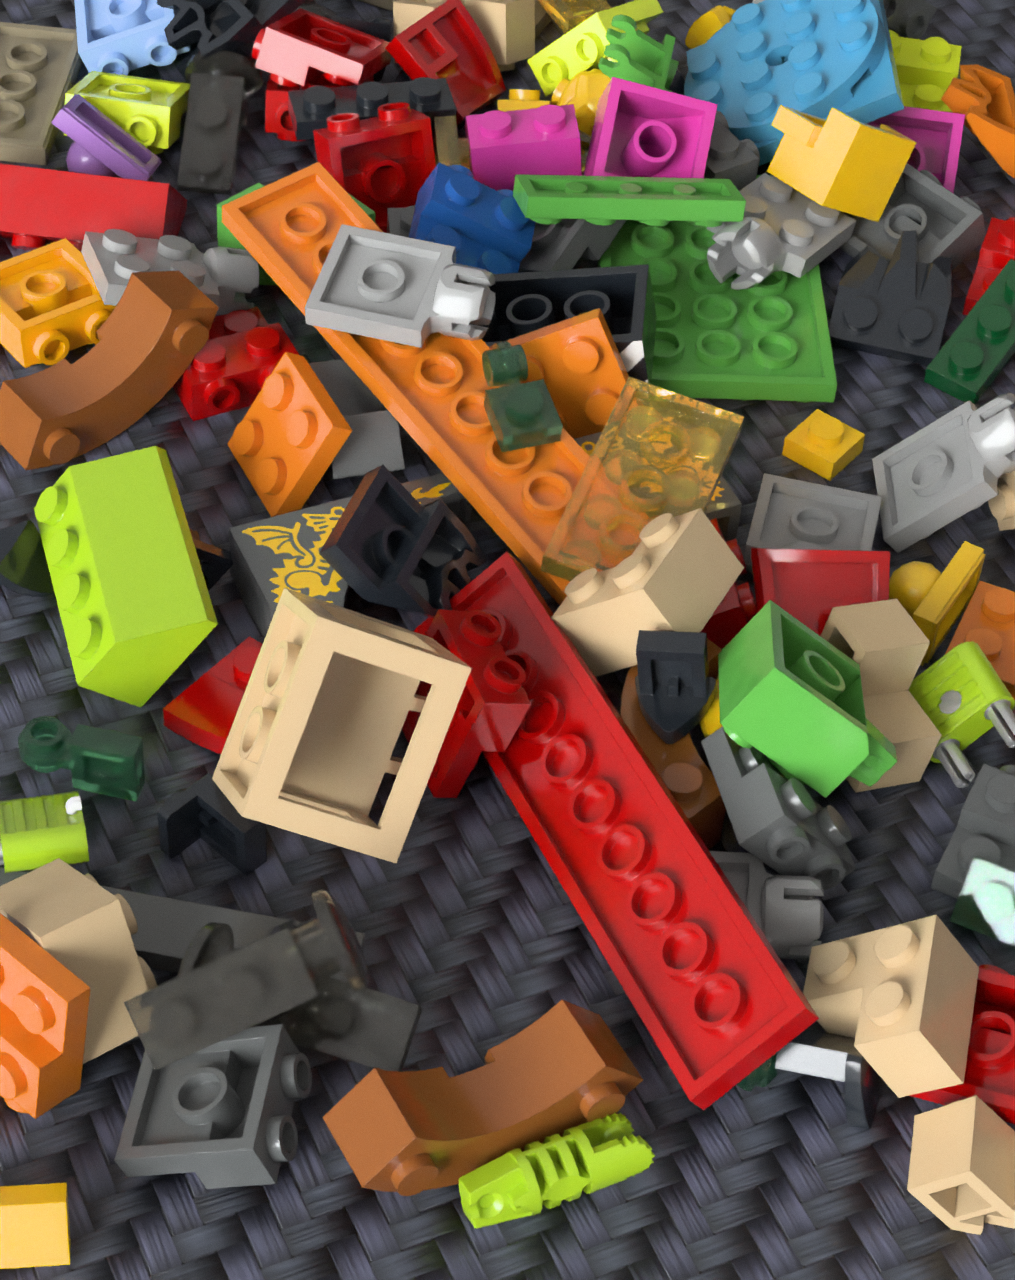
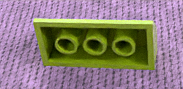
(124, 573)

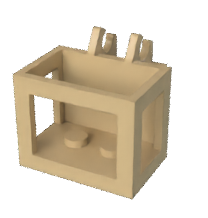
(327, 719)

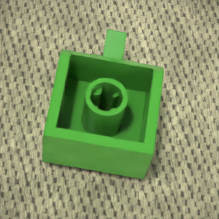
(799, 703)

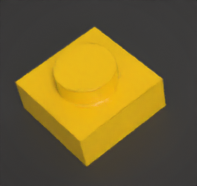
(521, 100)
(823, 444)

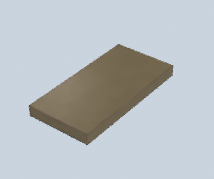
(35, 74)

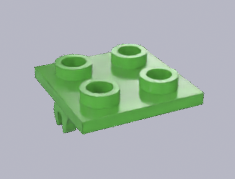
(638, 55)

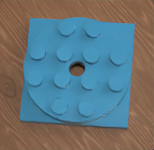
(799, 58)

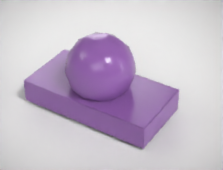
(101, 144)

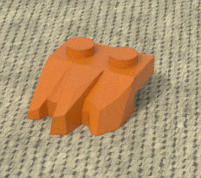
(988, 110)

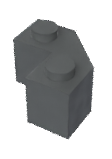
(375, 430)

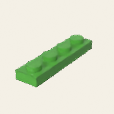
(613, 198)

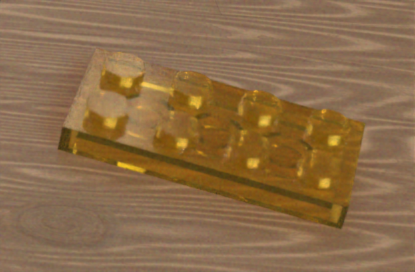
(649, 461)

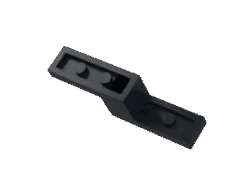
(314, 105)

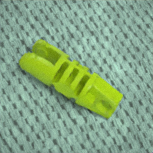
(554, 1170)

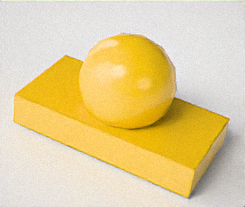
(937, 598)

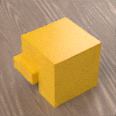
(840, 160)

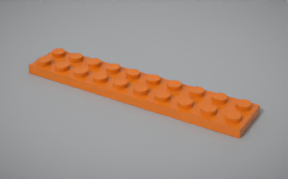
(428, 389)

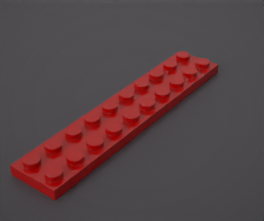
(633, 859)

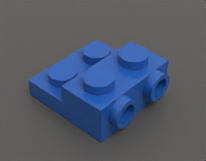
(473, 218)

